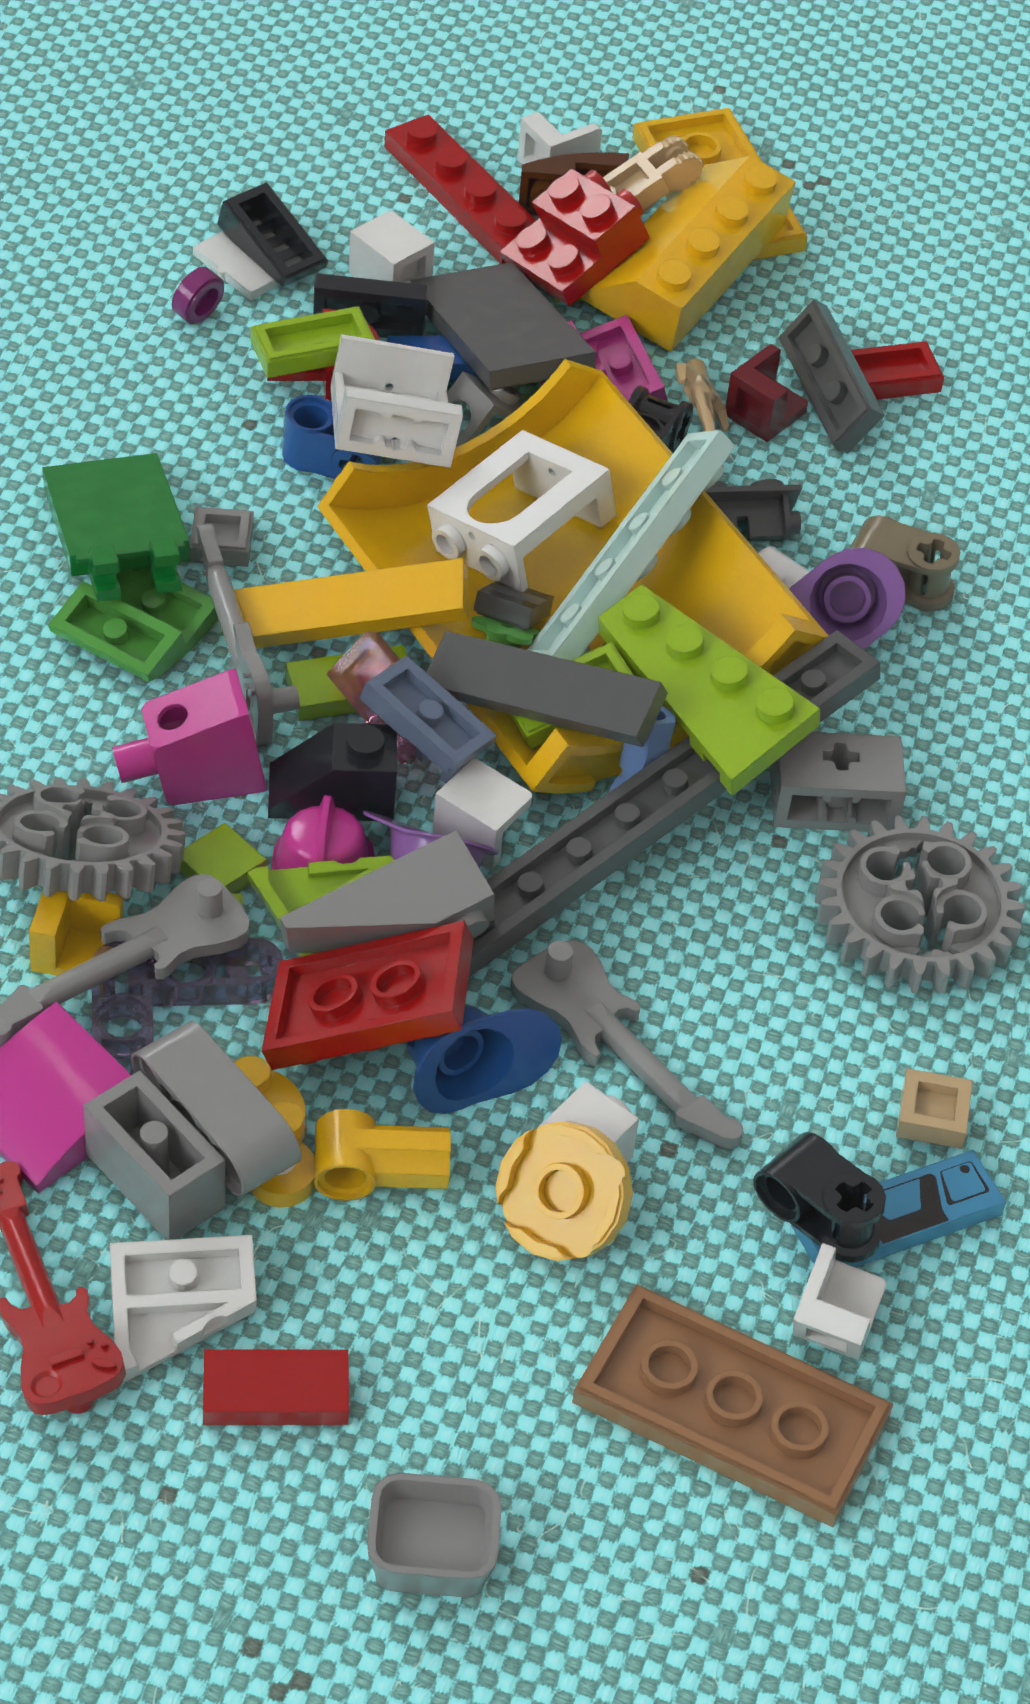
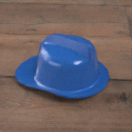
(484, 1059)

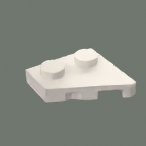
(177, 1294)

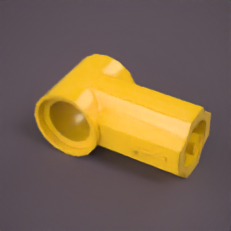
(359, 1155)

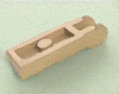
(657, 171)

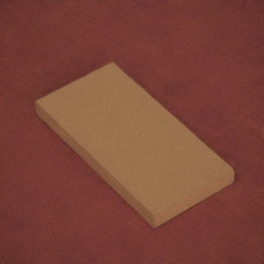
(733, 1404)

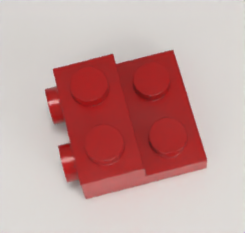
(578, 235)

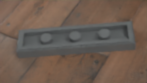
(547, 688)

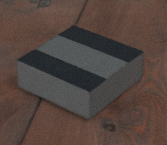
(513, 606)

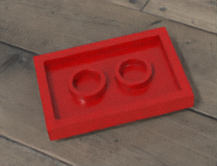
(369, 996)

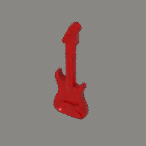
(64, 1354)

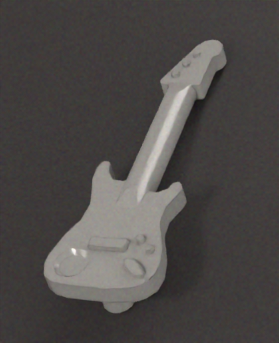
(252, 674)
(189, 923)
(576, 993)

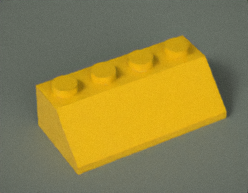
(696, 249)

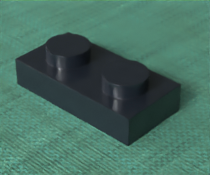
(386, 305)

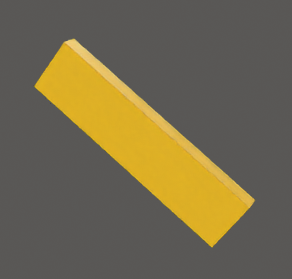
(356, 603)

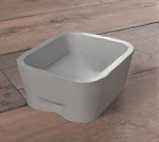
(433, 1534)

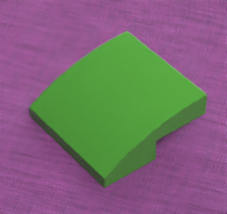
(140, 631)

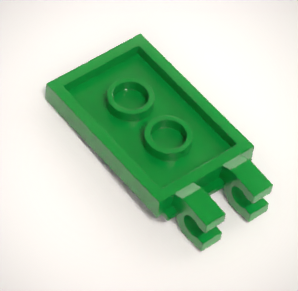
(117, 519)

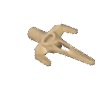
(702, 394)

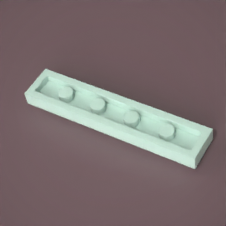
(634, 544)

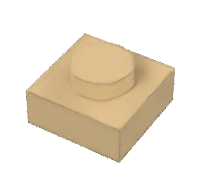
(934, 1108)

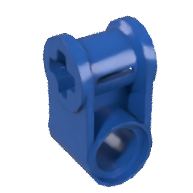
(310, 439)

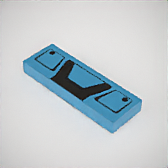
(930, 1205)

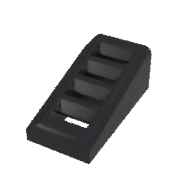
(264, 205)

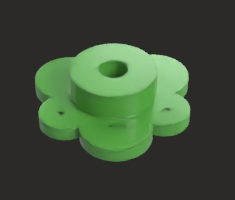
(504, 633)

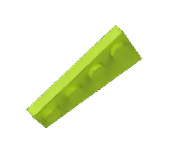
(719, 697)

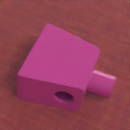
(197, 743)

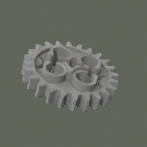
(109, 834)
(885, 918)

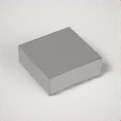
(232, 532)

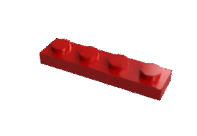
(458, 183)

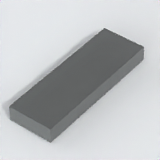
(831, 376)

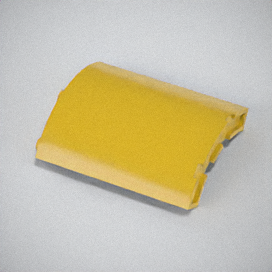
(700, 569)

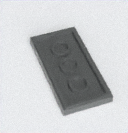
(502, 325)

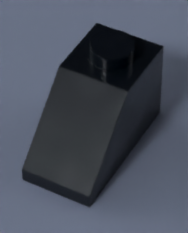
(341, 761)

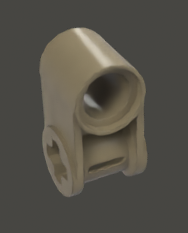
(914, 556)

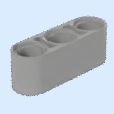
(220, 1105)

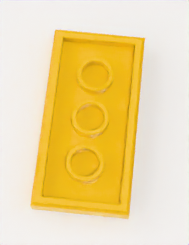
(718, 138)

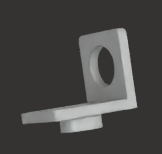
(482, 403)

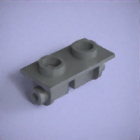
(763, 505)

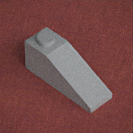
(407, 895)

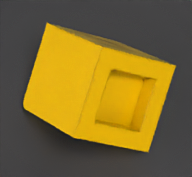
(68, 930)

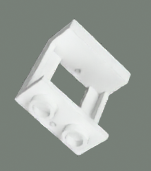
(411, 409)
(559, 479)

